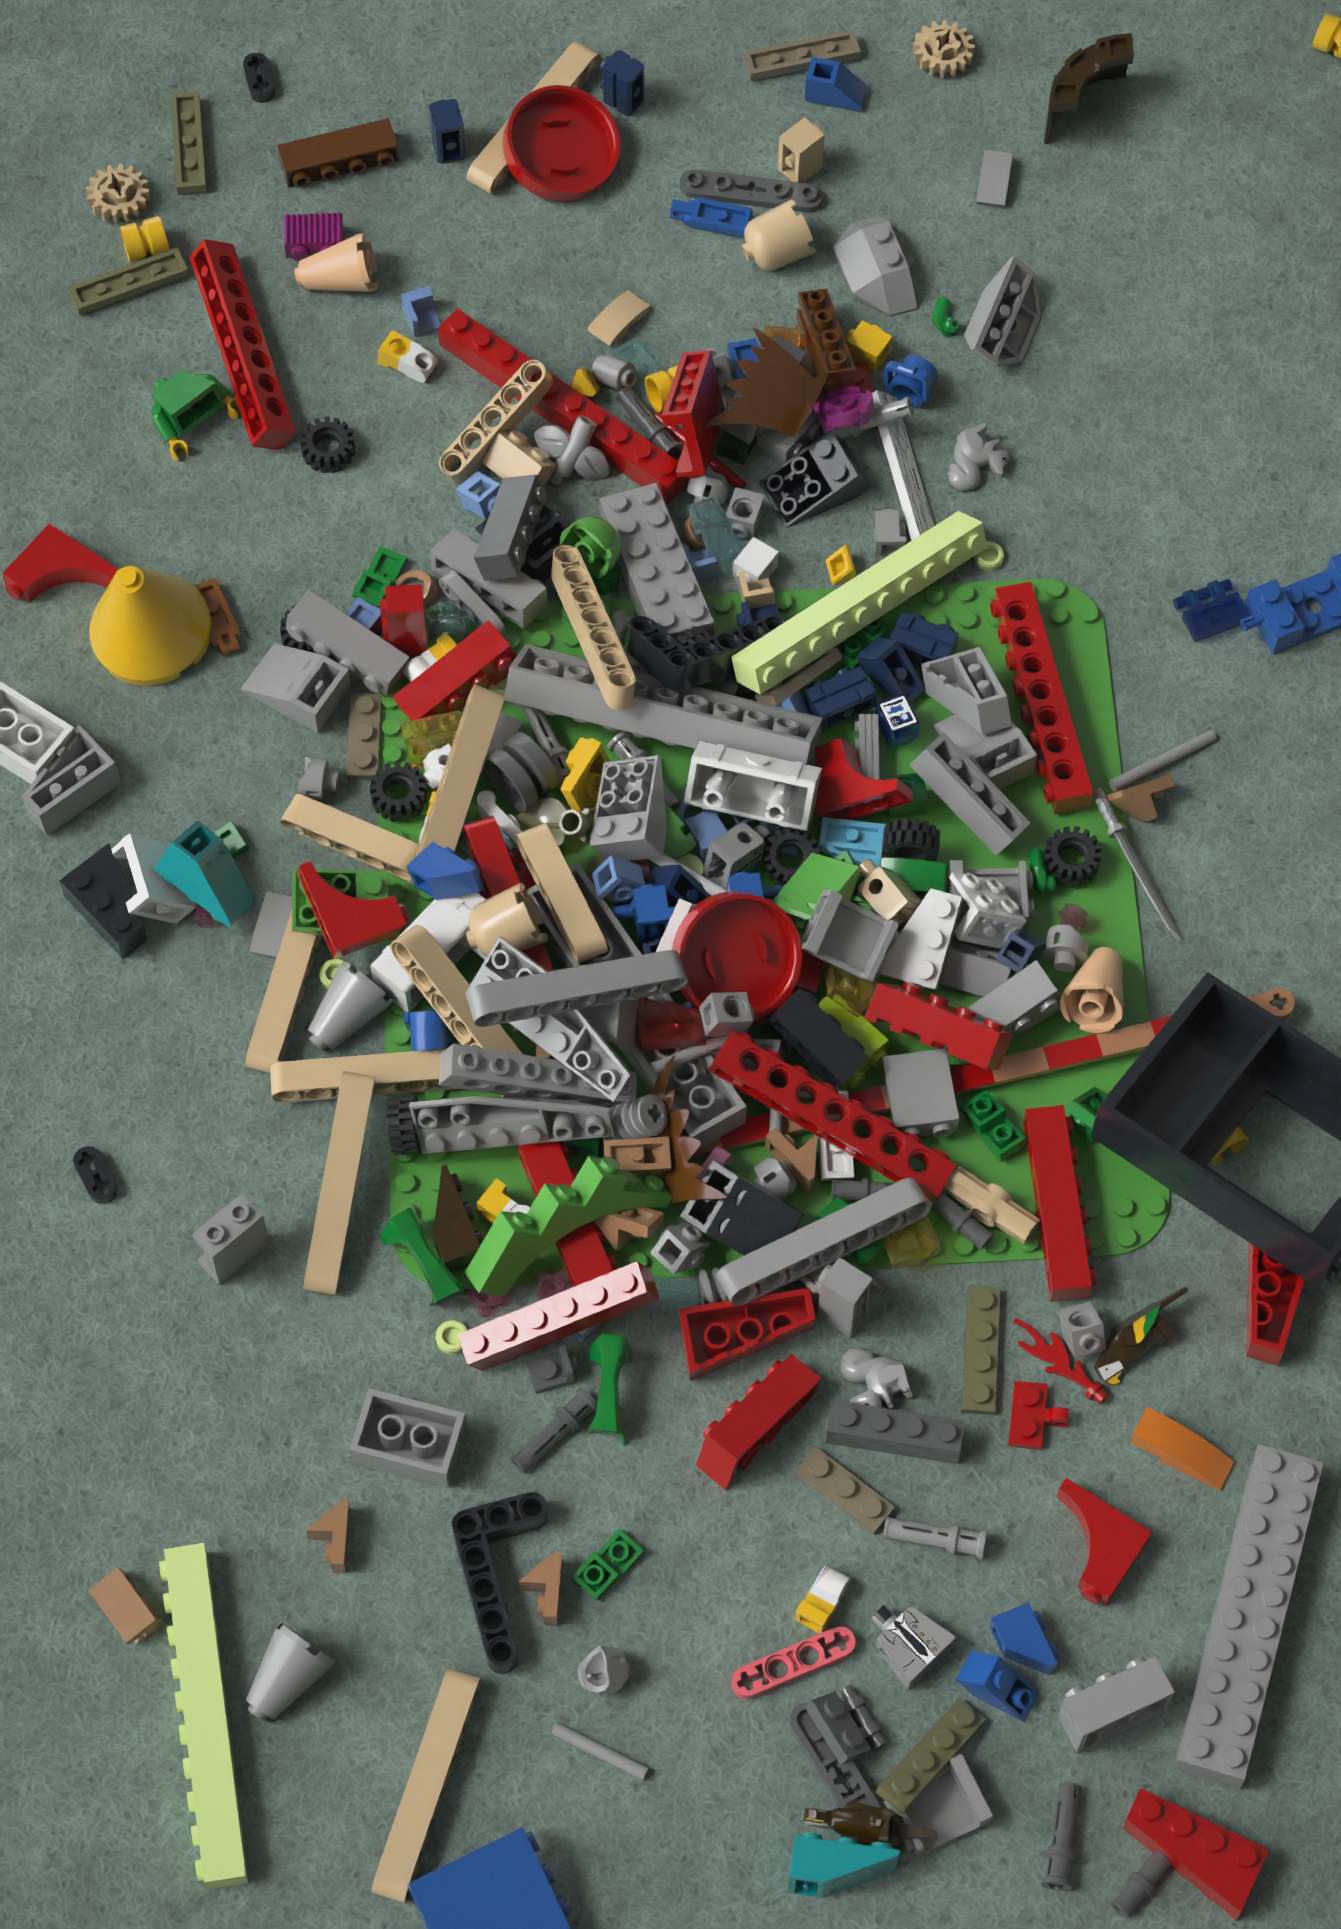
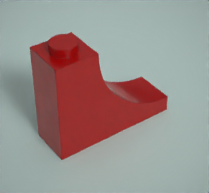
(52, 561)
(845, 789)
(350, 921)
(1111, 1540)

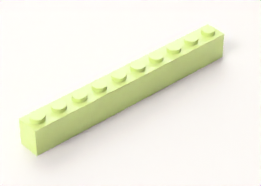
(859, 602)
(205, 1717)

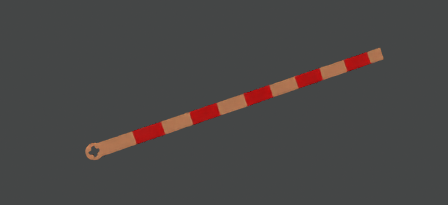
(1013, 1068)

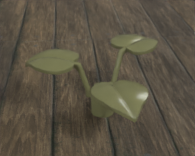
(561, 823)

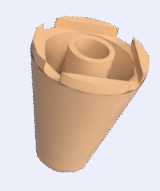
(340, 267)
(1096, 992)

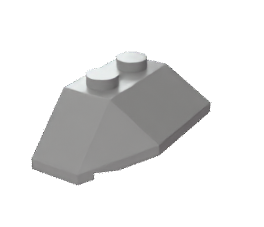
(876, 266)
(1005, 316)

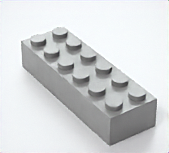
(655, 561)

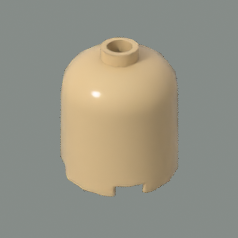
(777, 238)
(506, 916)

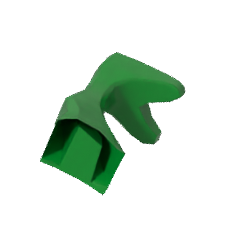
(407, 1230)
(611, 1354)

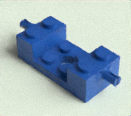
(1282, 611)
(651, 910)

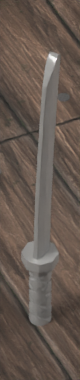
(1117, 831)

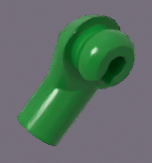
(942, 320)
(1037, 866)

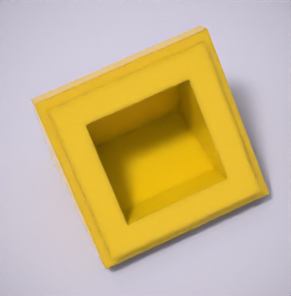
(585, 382)
(841, 566)

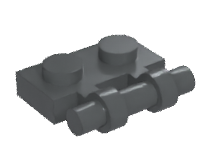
(839, 1728)

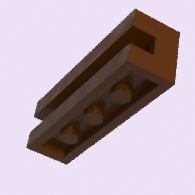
(338, 153)
(825, 339)

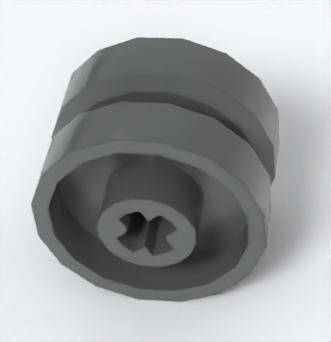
(520, 771)

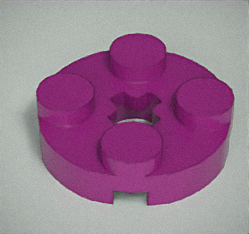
(843, 408)

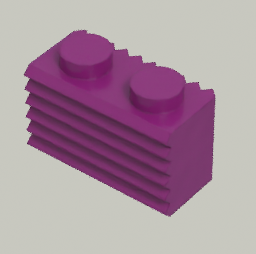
(311, 233)

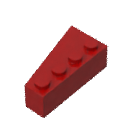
(939, 1024)

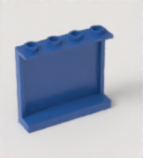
(492, 1889)

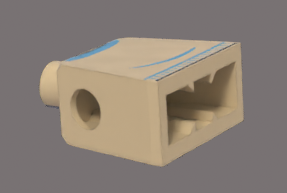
(888, 893)

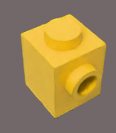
(869, 345)

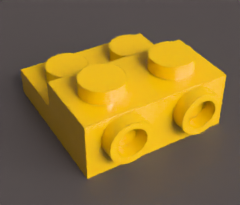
(586, 769)

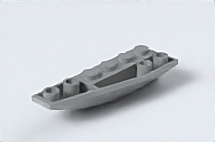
(563, 1035)
(504, 1121)

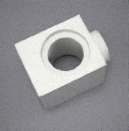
(756, 561)

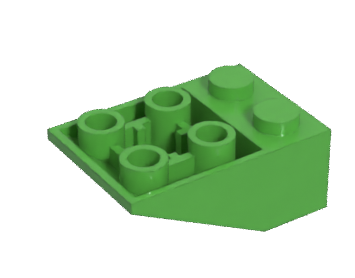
(353, 883)
(805, 887)

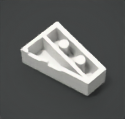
(925, 941)

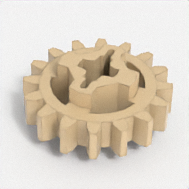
(943, 48)
(105, 199)

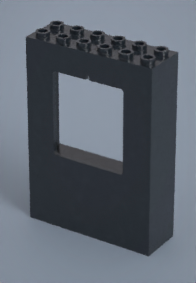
(1197, 1089)

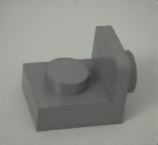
(552, 1370)

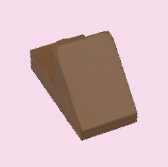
(1138, 799)
(640, 1155)
(800, 1161)
(623, 1225)
(335, 1527)
(547, 1579)

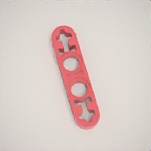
(791, 1659)

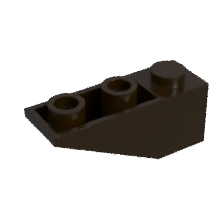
(453, 1232)

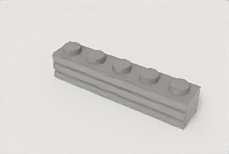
(868, 744)

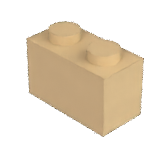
(801, 151)
(514, 457)

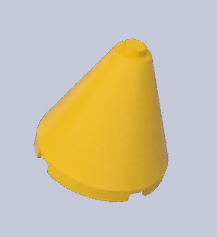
(149, 626)

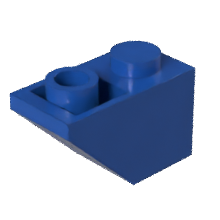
(833, 85)
(443, 873)
(1022, 1639)
(997, 1684)

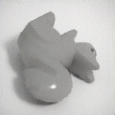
(972, 453)
(881, 1374)

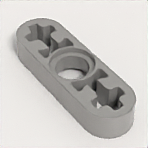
(478, 611)

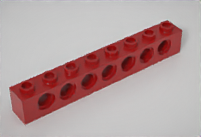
(242, 345)
(1020, 602)
(813, 1117)

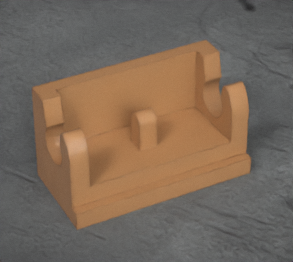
(125, 1606)

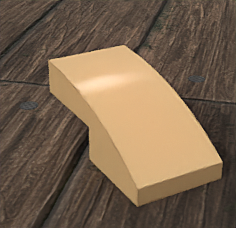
(617, 318)

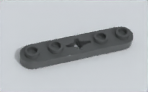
(768, 192)
(823, 1759)

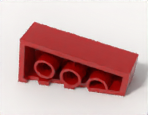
(446, 684)
(1270, 1306)
(727, 1333)
(756, 1419)
(1199, 1850)

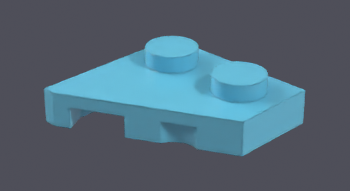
(860, 838)

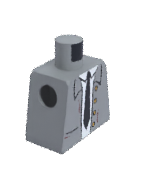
(735, 852)
(911, 1643)

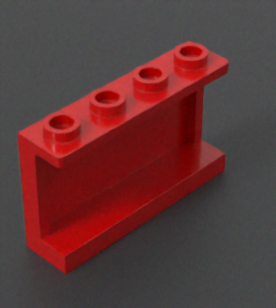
(693, 403)

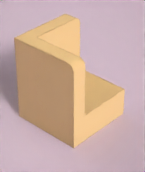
(757, 592)

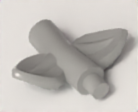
(573, 450)

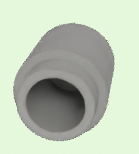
(614, 372)

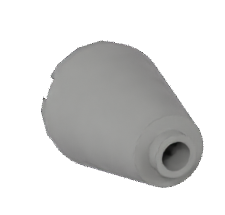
(346, 1008)
(285, 1672)

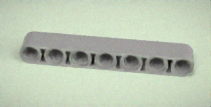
(576, 988)
(823, 1241)

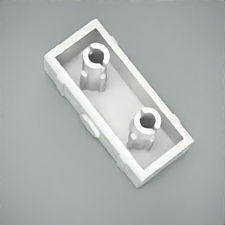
(752, 785)
(448, 924)

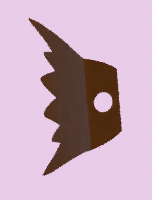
(775, 393)
(681, 1178)

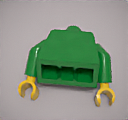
(185, 403)

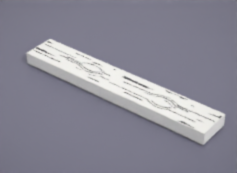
(904, 471)

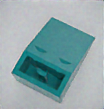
(206, 873)
(830, 1866)

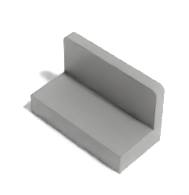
(973, 969)

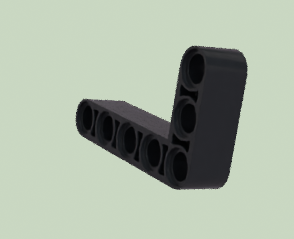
(694, 664)
(485, 1574)

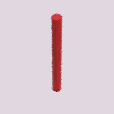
(715, 464)

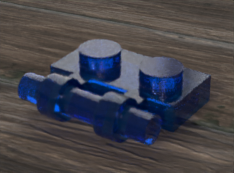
(1214, 616)

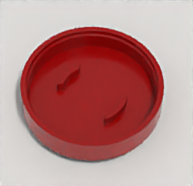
(561, 143)
(739, 946)

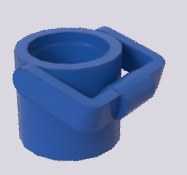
(912, 379)
(427, 1031)

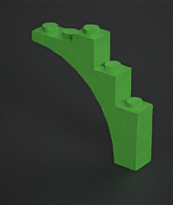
(557, 1211)

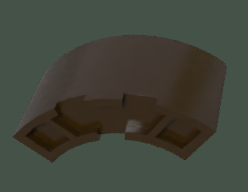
(1085, 67)

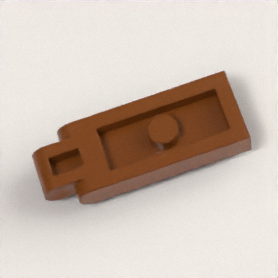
(224, 628)

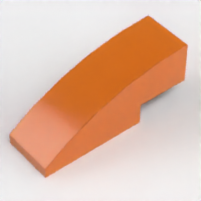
(1181, 1448)

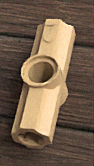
(991, 1205)

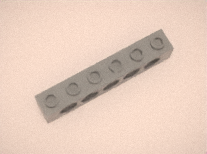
(520, 1076)

